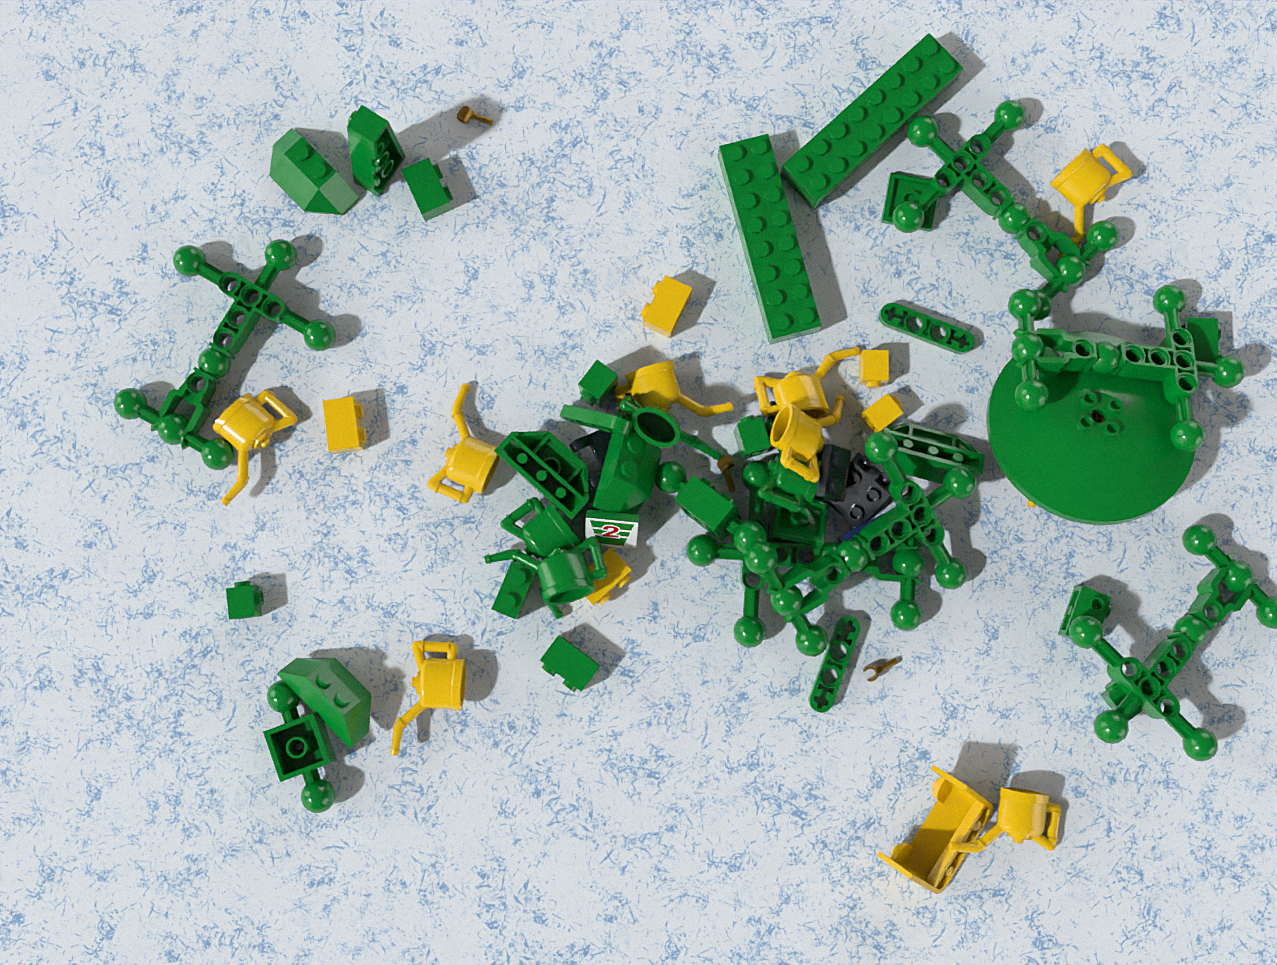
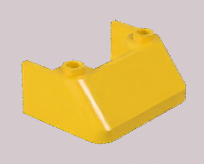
(956, 817)

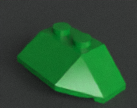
(309, 177)
(932, 452)
(548, 468)
(627, 471)
(332, 695)

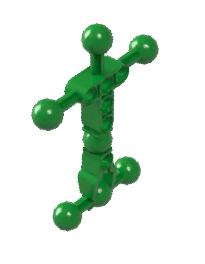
(1012, 216)
(216, 360)
(1170, 362)
(854, 553)
(750, 629)
(1187, 635)

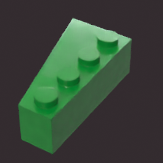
(373, 150)

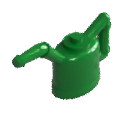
(661, 427)
(786, 481)
(541, 533)
(564, 573)

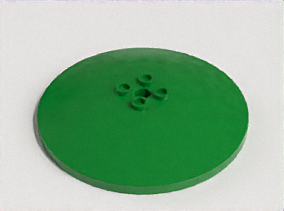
(1083, 466)

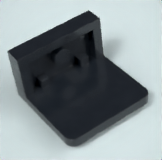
(833, 473)
(865, 491)

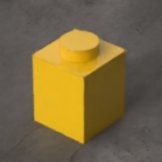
(874, 368)
(882, 413)

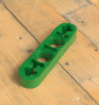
(927, 325)
(596, 420)
(830, 662)

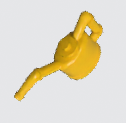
(1086, 181)
(659, 386)
(800, 388)
(249, 427)
(802, 437)
(468, 462)
(437, 682)
(1022, 817)

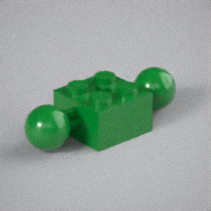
(707, 507)
(289, 762)

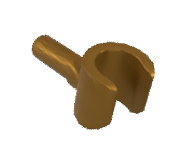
(466, 113)
(724, 465)
(879, 668)

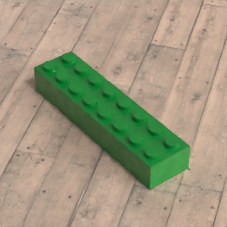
(871, 121)
(768, 239)

